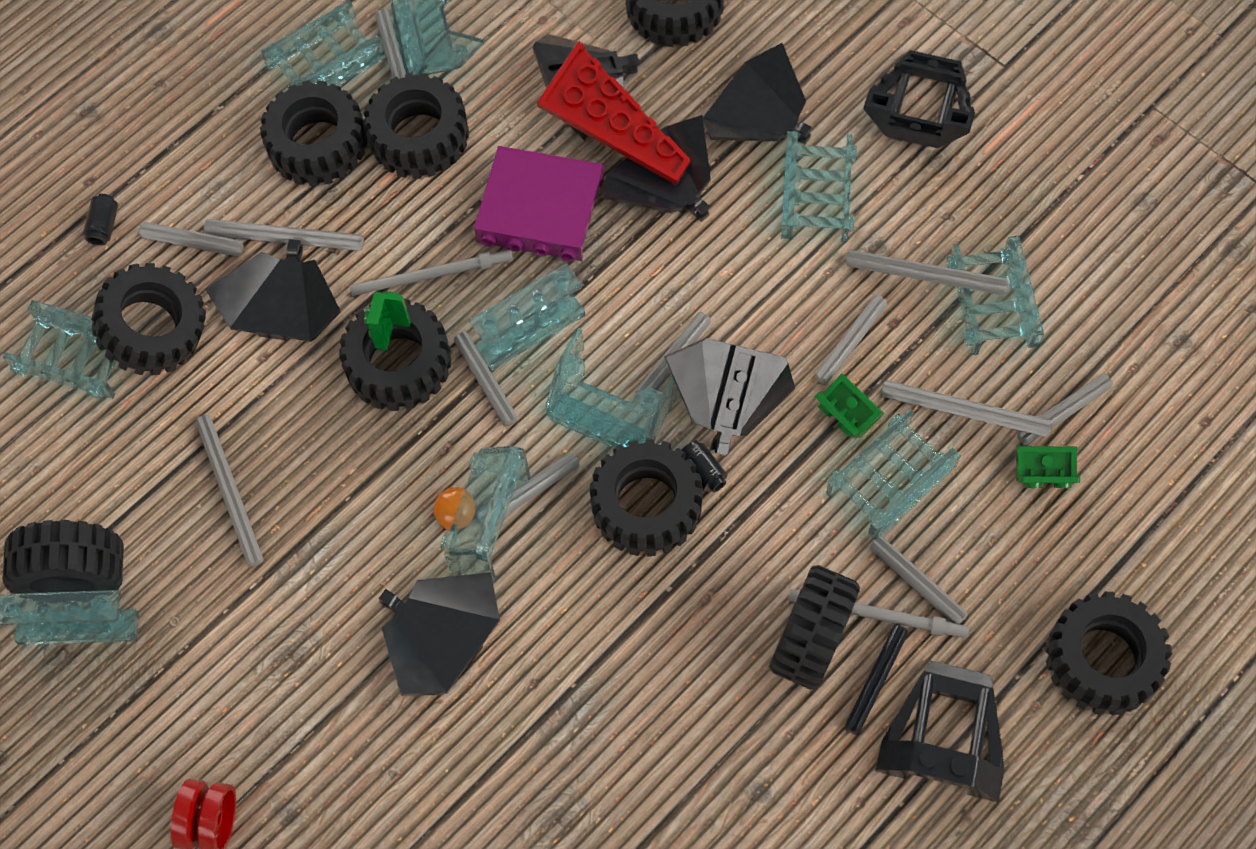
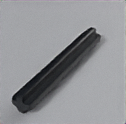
(876, 680)

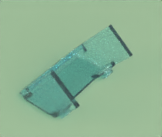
(425, 38)
(601, 413)
(483, 508)

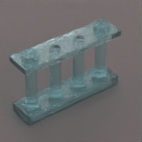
(338, 70)
(794, 173)
(1022, 303)
(528, 317)
(69, 324)
(900, 501)
(68, 617)

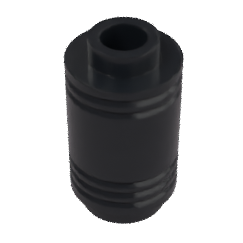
(100, 219)
(710, 471)

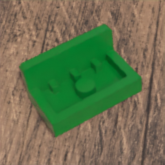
(385, 311)
(849, 407)
(1046, 465)

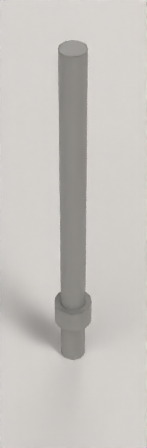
(484, 261)
(936, 626)

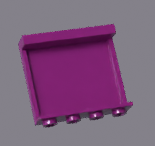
(538, 203)

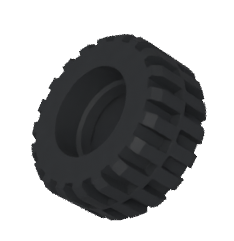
(674, 23)
(409, 98)
(309, 105)
(155, 287)
(405, 385)
(640, 462)
(62, 558)
(1132, 625)
(814, 627)

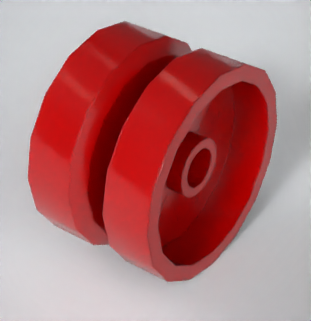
(203, 815)

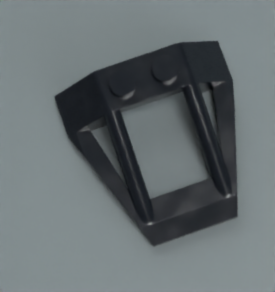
(952, 122)
(938, 763)

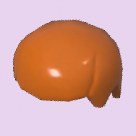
(447, 505)

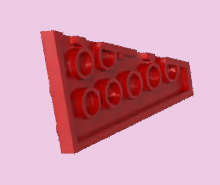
(602, 109)

